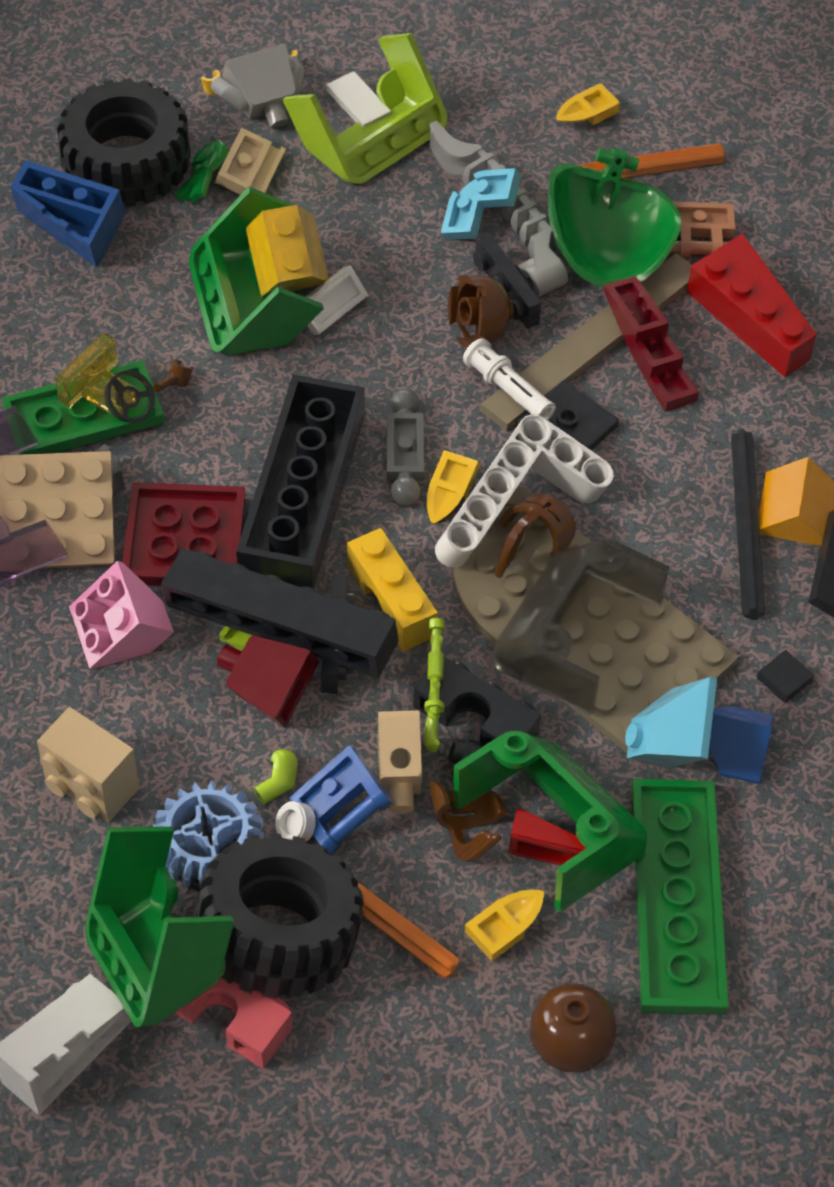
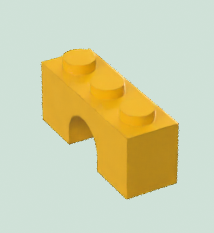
(382, 571)

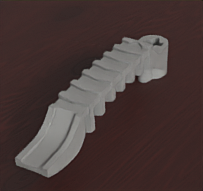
(461, 159)

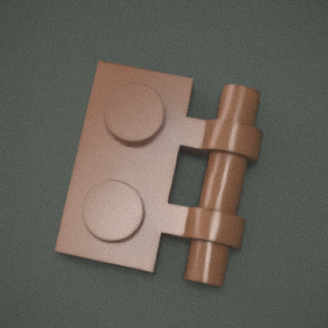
(703, 221)

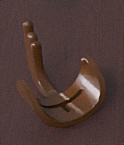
(556, 517)
(487, 810)

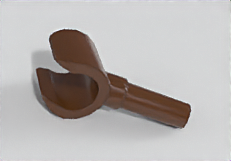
(177, 375)

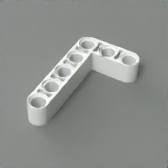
(539, 455)

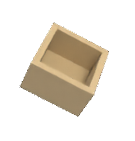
(88, 765)

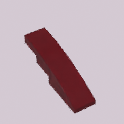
(649, 343)

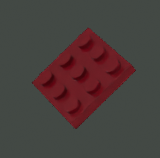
(177, 517)

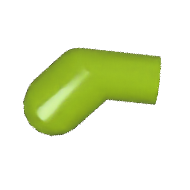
(282, 779)

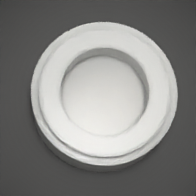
(295, 820)

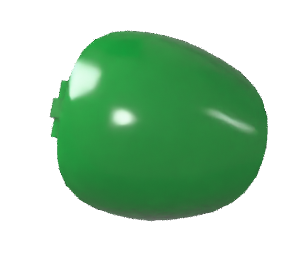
(609, 222)

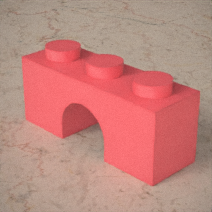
(259, 1021)

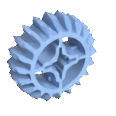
(239, 822)

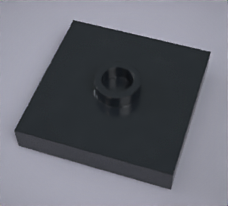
(579, 416)

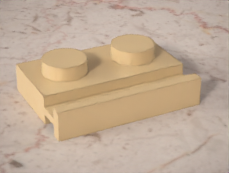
(249, 163)

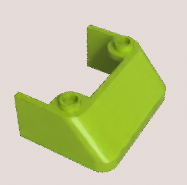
(366, 151)

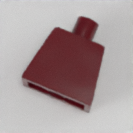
(269, 675)

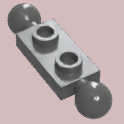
(405, 447)

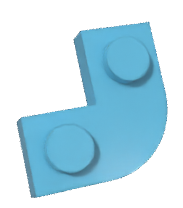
(487, 190)

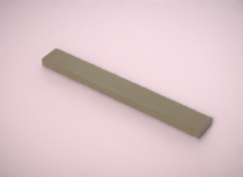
(586, 344)

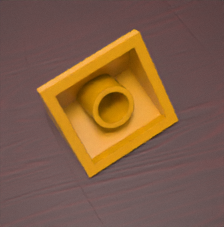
(796, 502)

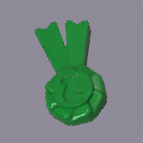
(205, 162)

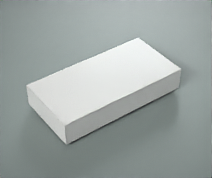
(357, 99)
(338, 296)

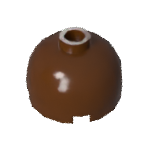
(480, 303)
(573, 1028)

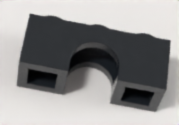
(467, 692)

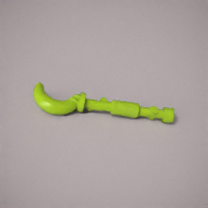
(434, 705)

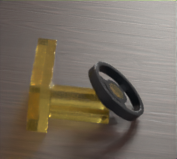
(91, 378)

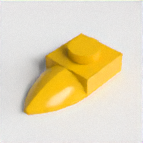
(591, 105)
(450, 484)
(504, 922)

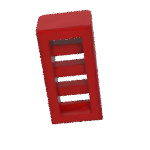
(542, 840)

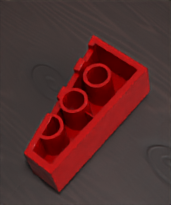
(752, 304)

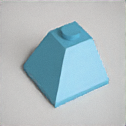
(675, 726)

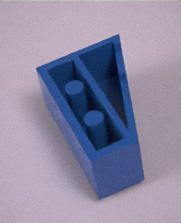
(69, 208)

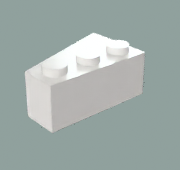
(60, 1042)

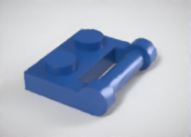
(334, 789)

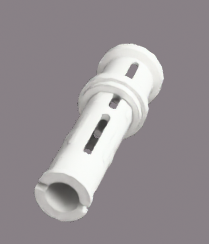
(499, 371)

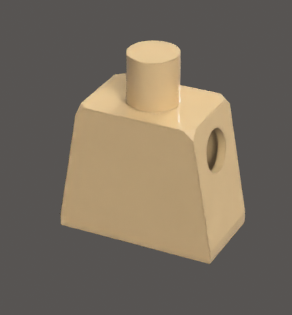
(400, 757)

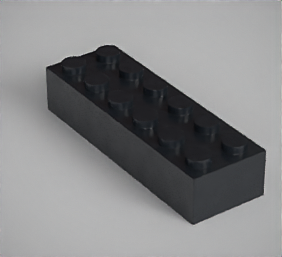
(302, 480)

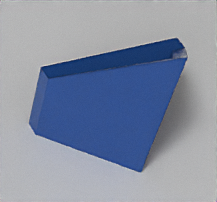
(740, 742)

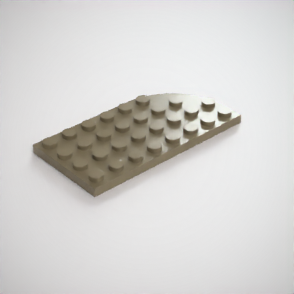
(613, 633)

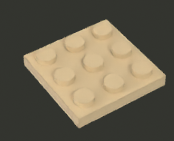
(70, 494)

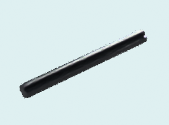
(747, 525)

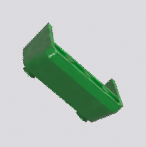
(229, 290)
(602, 824)
(143, 951)

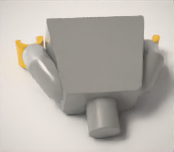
(259, 83)

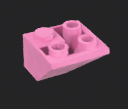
(119, 618)

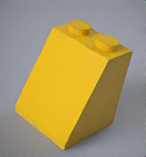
(286, 250)

